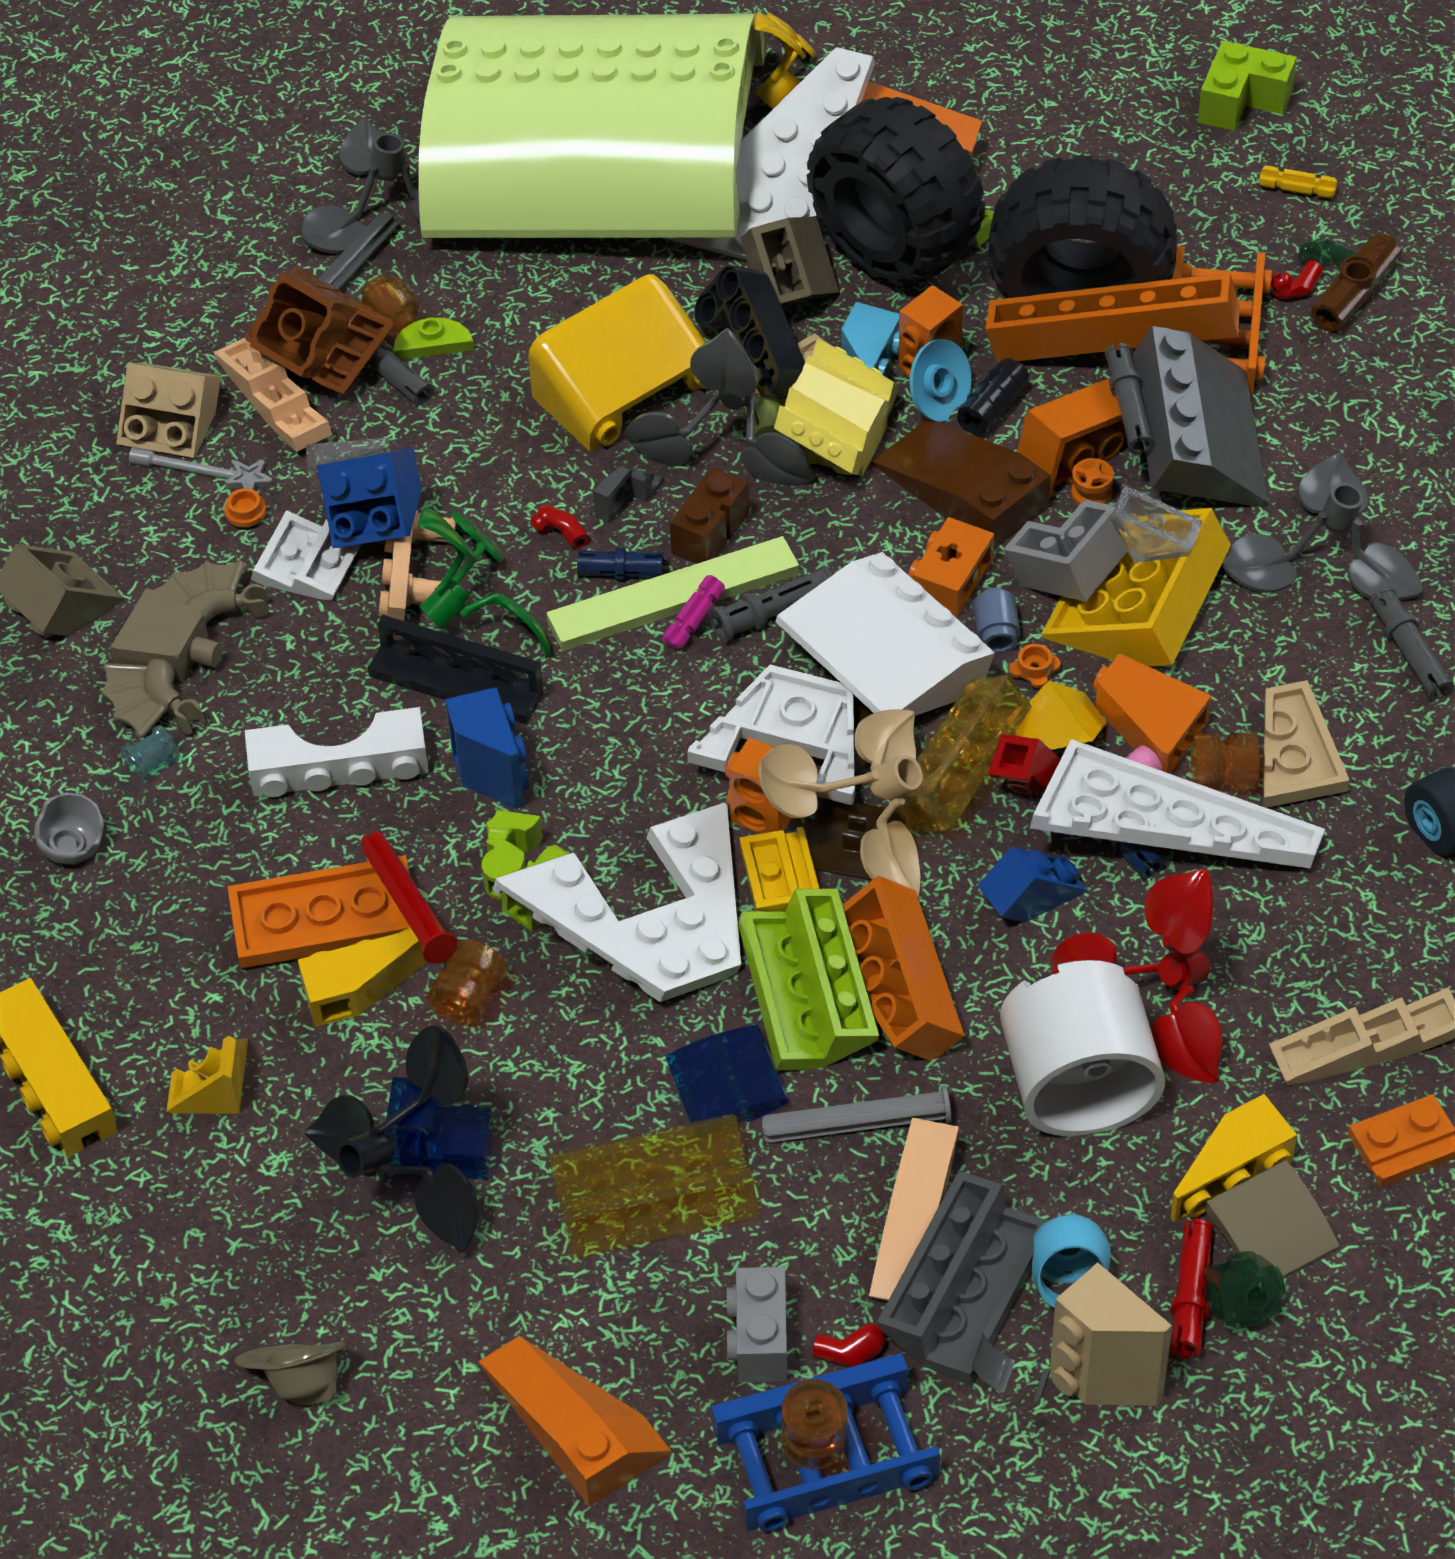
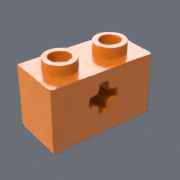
(954, 563)

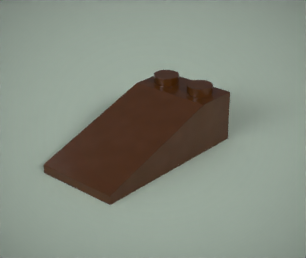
(968, 478)

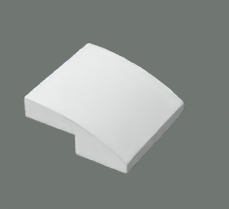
(303, 559)

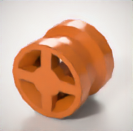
(1090, 473)

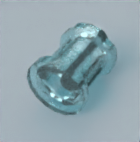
(150, 752)

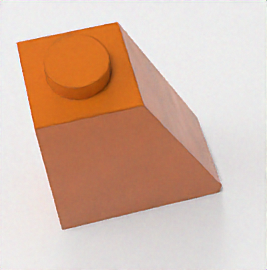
(1151, 708)

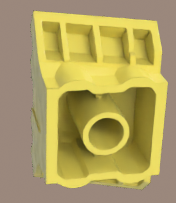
(837, 410)

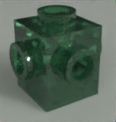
(1244, 1289)

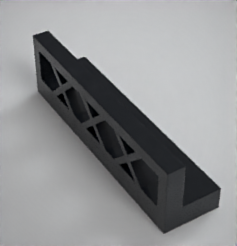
(444, 676)

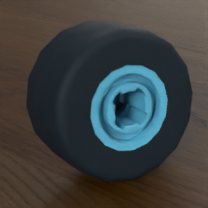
(1431, 810)

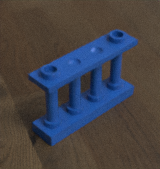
(874, 1381)

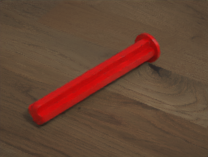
(435, 942)

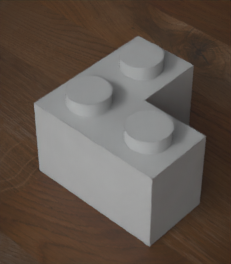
(1068, 558)

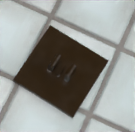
(838, 836)

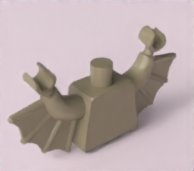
(167, 638)

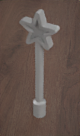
(241, 477)

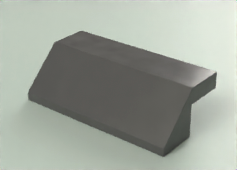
(961, 1278)

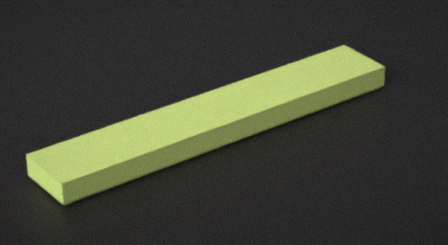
(669, 593)

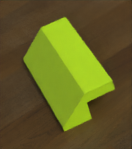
(808, 981)

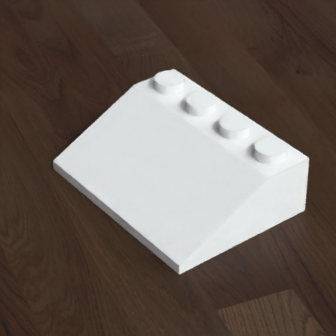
(886, 638)

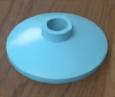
(939, 379)

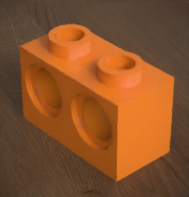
(925, 319)
(746, 798)

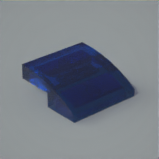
(727, 1076)

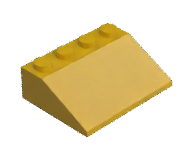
(1144, 605)

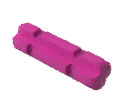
(693, 613)

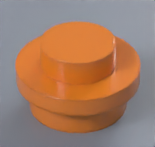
(245, 508)

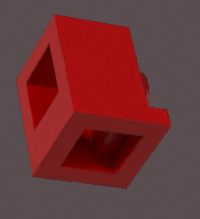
(1023, 763)

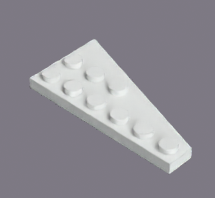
(1137, 804)

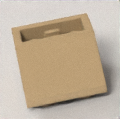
(166, 408)

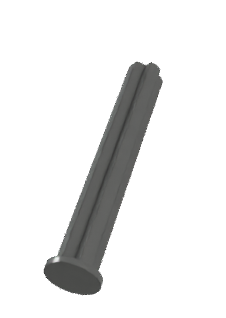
(360, 250)

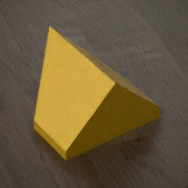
(1061, 715)
(212, 1084)

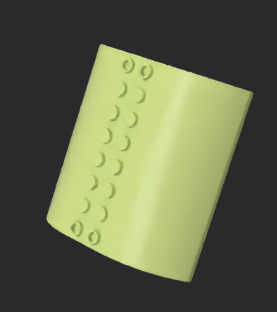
(586, 126)

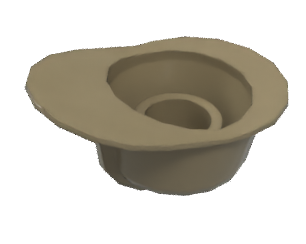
(297, 1371)

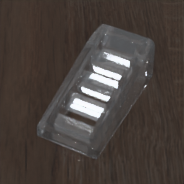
(336, 451)

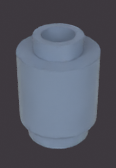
(997, 619)

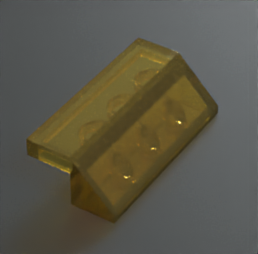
(653, 1185)

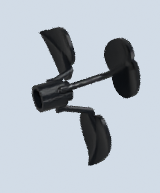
(349, 1136)

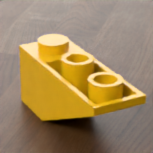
(355, 977)
(1238, 1149)

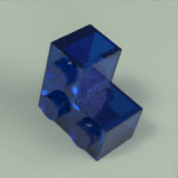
(440, 1133)

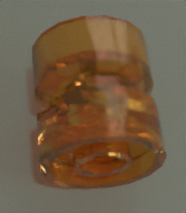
(1225, 761)
(467, 983)
(814, 1424)

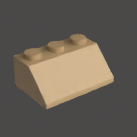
(1108, 1343)

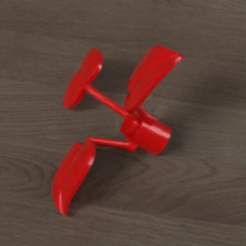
(1182, 913)

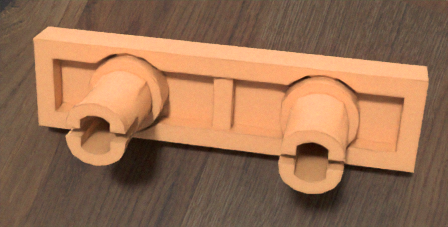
(403, 587)

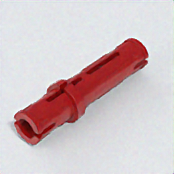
(1190, 1302)

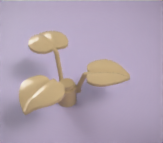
(887, 743)

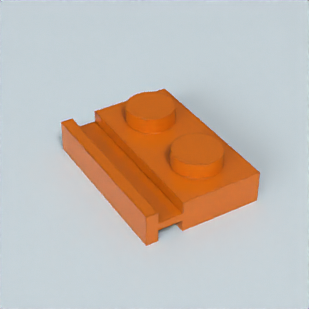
(1405, 1140)

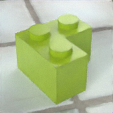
(1245, 78)

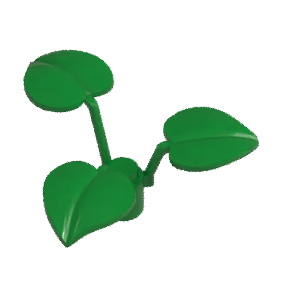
(449, 596)

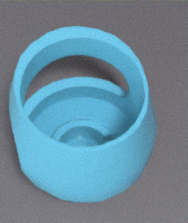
(1067, 1244)

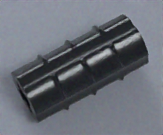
(993, 397)

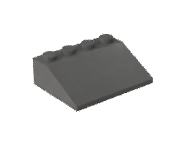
(1198, 420)

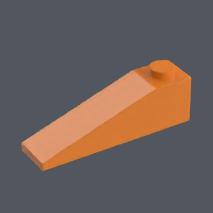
(580, 1425)

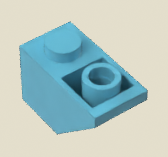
(871, 336)

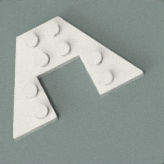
(663, 948)

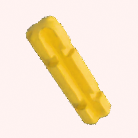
(1298, 182)

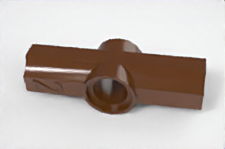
(1356, 282)

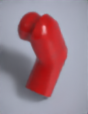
(1289, 288)
(565, 522)
(853, 1349)

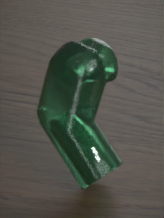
(1324, 252)

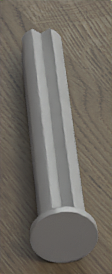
(856, 1116)

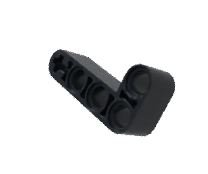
(750, 308)

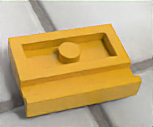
(776, 867)

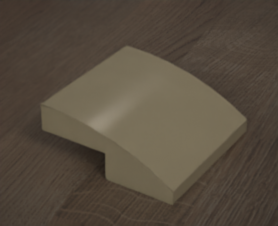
(1274, 1219)

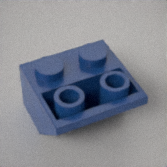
(370, 497)
(486, 746)

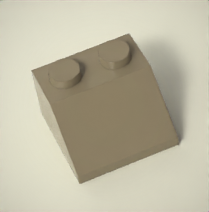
(54, 590)

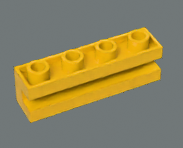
(50, 1071)

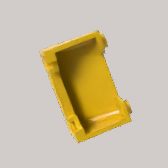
(613, 359)

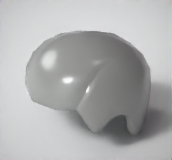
(63, 822)

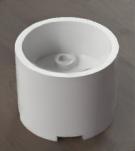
(1082, 1049)

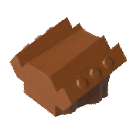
(317, 330)

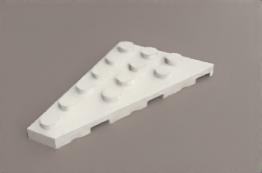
(776, 152)

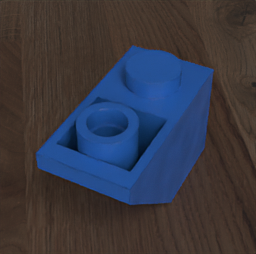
(1030, 884)

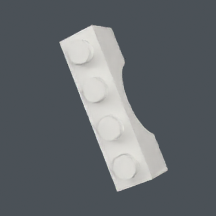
(287, 763)

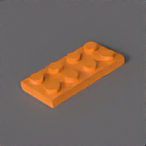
(311, 913)

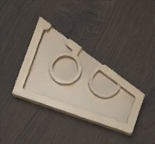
(1298, 748)

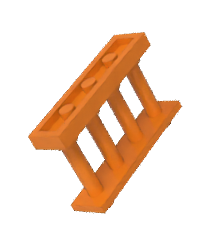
(1261, 283)

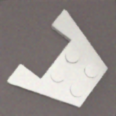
(788, 709)

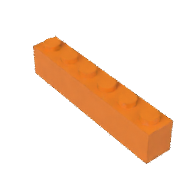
(1111, 315)

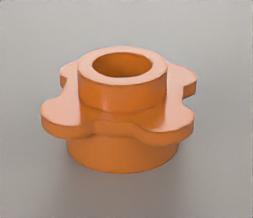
(1034, 655)

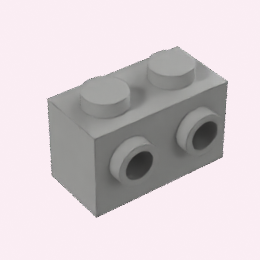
(761, 1324)

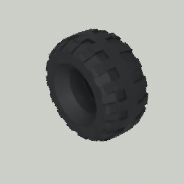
(895, 190)
(1080, 201)

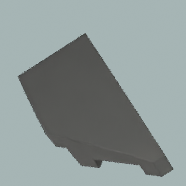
(620, 487)

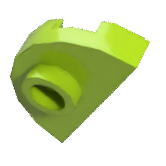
(432, 338)

